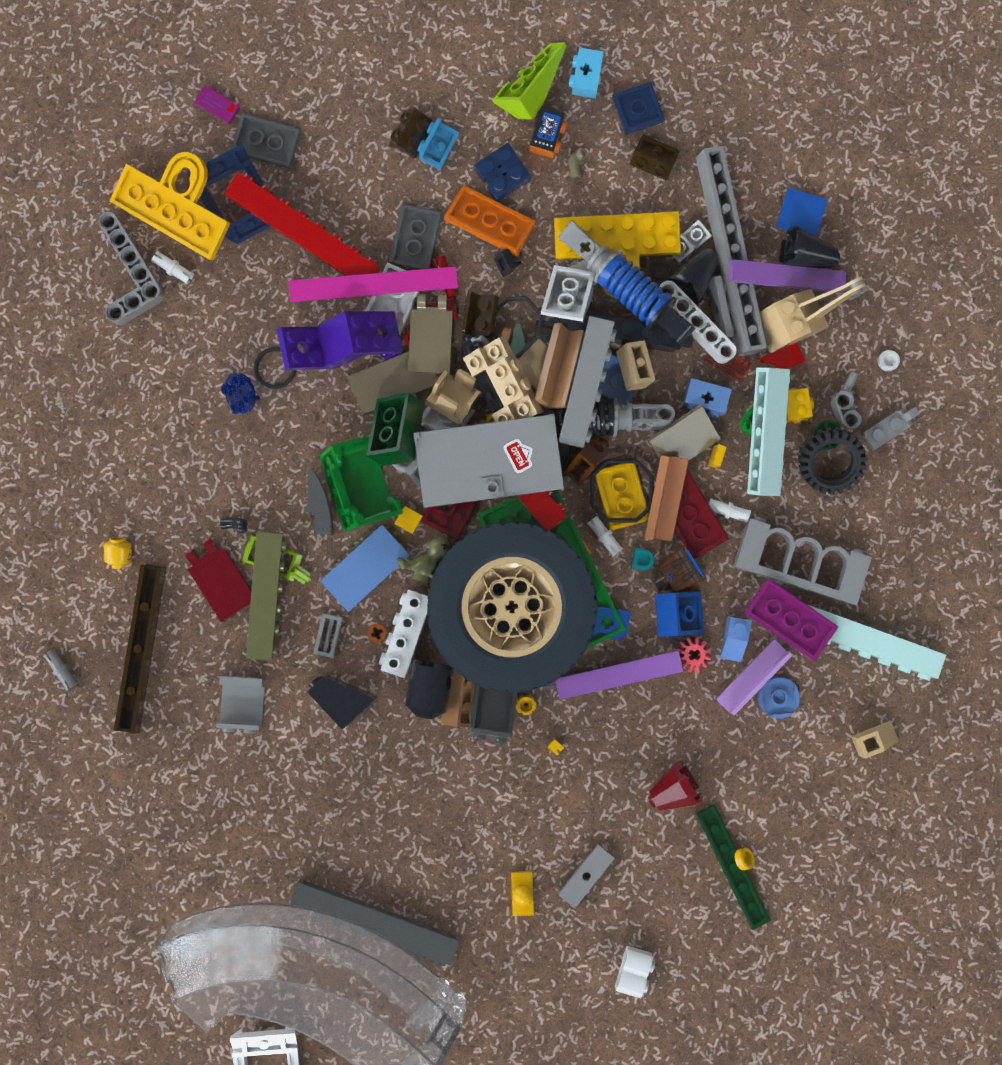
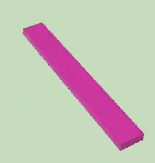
(373, 284)

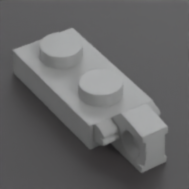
(889, 427)

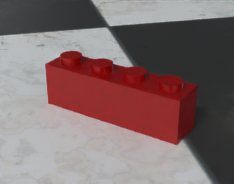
(544, 508)

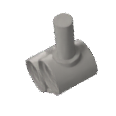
(849, 410)

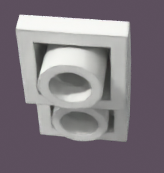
(692, 240)

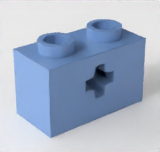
(717, 394)

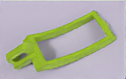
(293, 569)

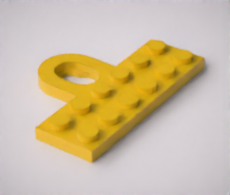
(170, 211)
(631, 233)

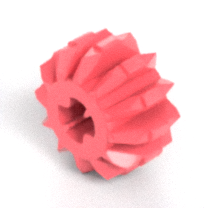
(693, 647)

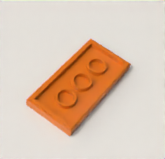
(489, 220)

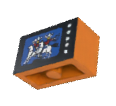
(547, 132)

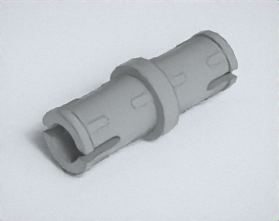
(60, 669)

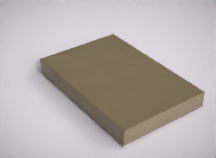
(685, 436)

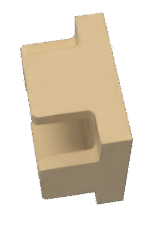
(454, 395)

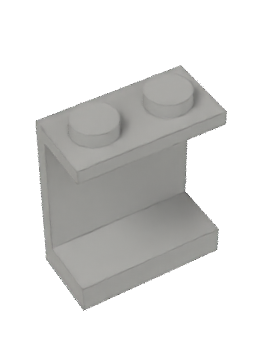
(241, 703)

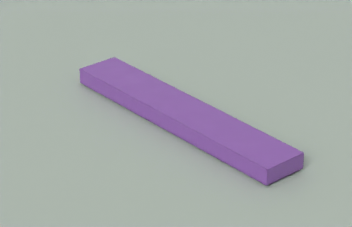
(785, 276)
(619, 675)

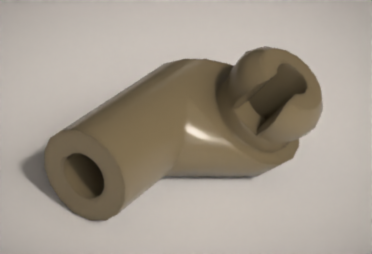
(575, 161)

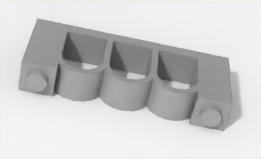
(851, 578)

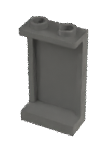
(492, 715)

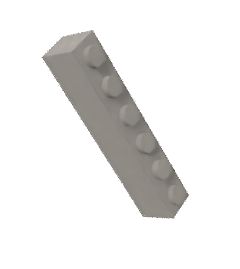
(586, 382)

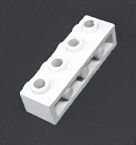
(405, 635)

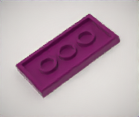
(790, 619)

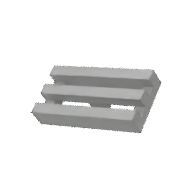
(328, 635)

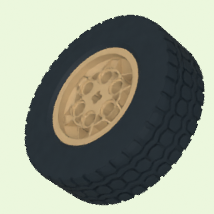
(466, 585)

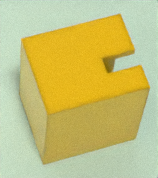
(554, 745)

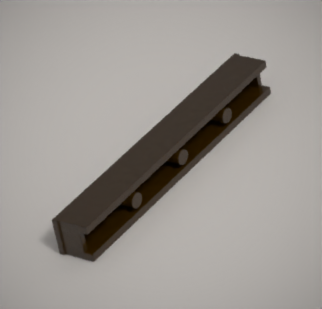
(140, 648)

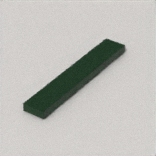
(738, 879)

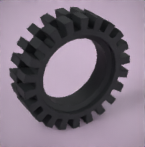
(848, 477)

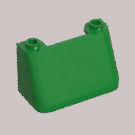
(357, 485)

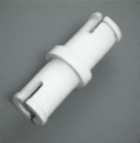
(172, 267)
(730, 510)
(605, 536)

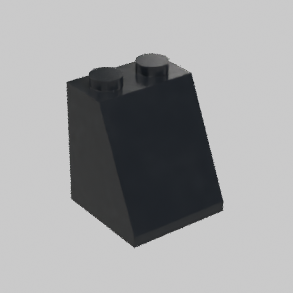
(340, 699)

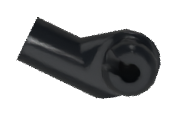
(238, 523)

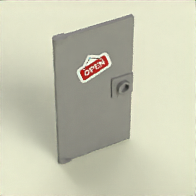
(488, 460)

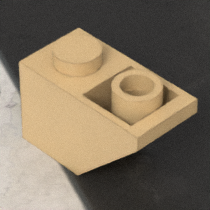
(875, 740)

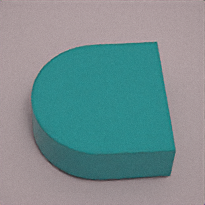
(642, 559)

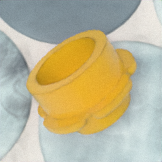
(526, 699)

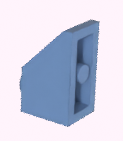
(735, 638)

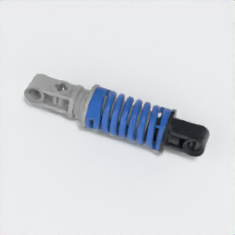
(628, 285)

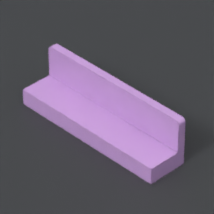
(754, 677)

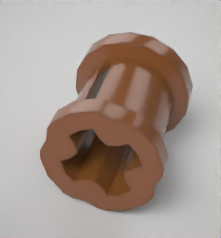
(371, 630)

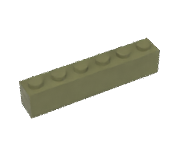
(264, 595)

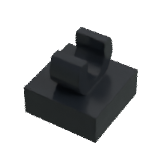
(506, 263)

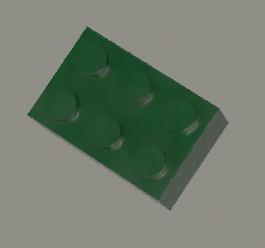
(394, 428)

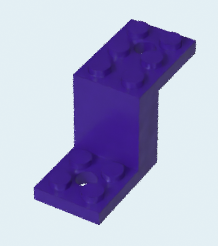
(339, 340)

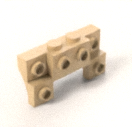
(507, 378)

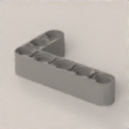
(134, 268)

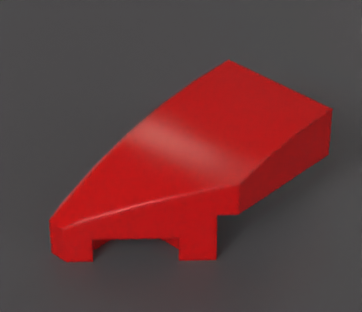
(785, 357)

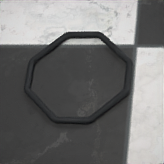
(539, 323)
(651, 490)

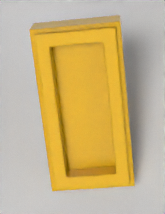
(522, 893)

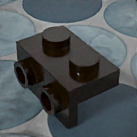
(410, 132)

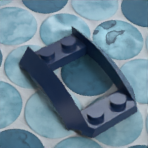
(220, 168)

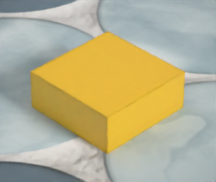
(716, 456)
(408, 520)

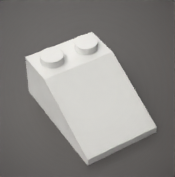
(563, 297)

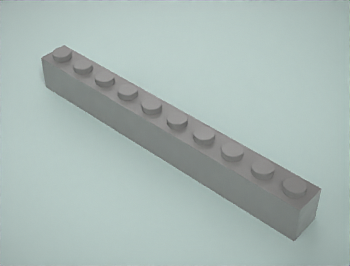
(728, 246)

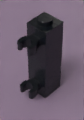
(483, 381)

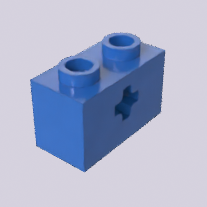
(624, 616)

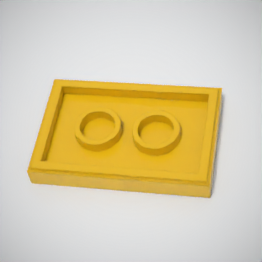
(621, 494)

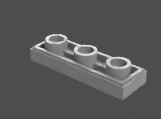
(720, 306)
(577, 886)

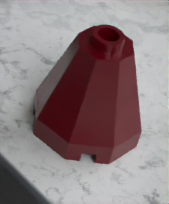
(675, 789)

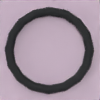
(261, 380)

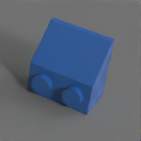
(679, 614)

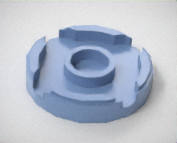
(776, 691)

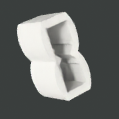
(634, 972)

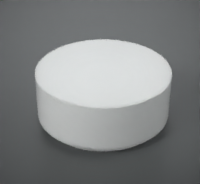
(888, 360)

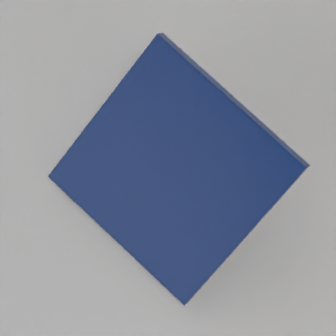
(802, 211)

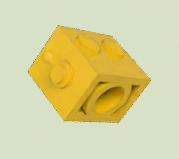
(799, 405)

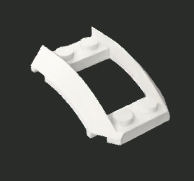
(264, 1043)

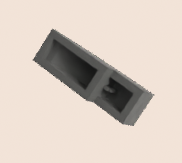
(319, 505)

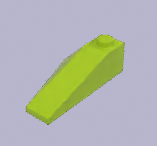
(529, 91)

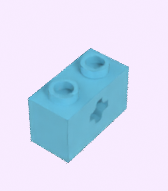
(589, 61)

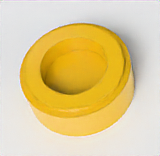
(744, 858)

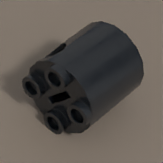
(429, 689)

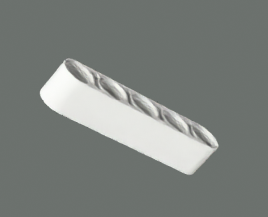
(706, 325)

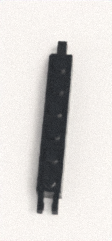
(627, 332)

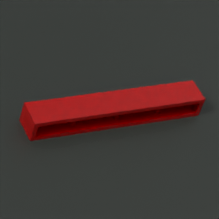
(298, 228)

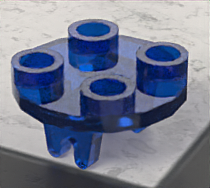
(239, 393)

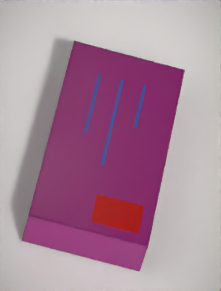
(217, 104)

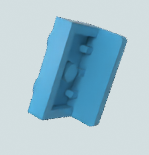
(438, 144)

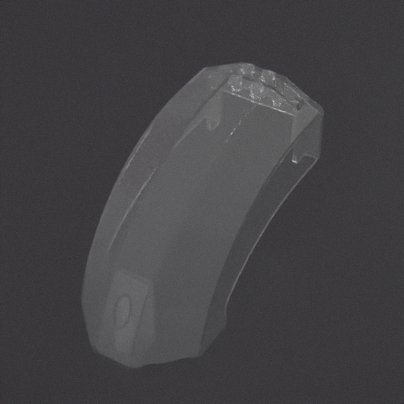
(314, 976)

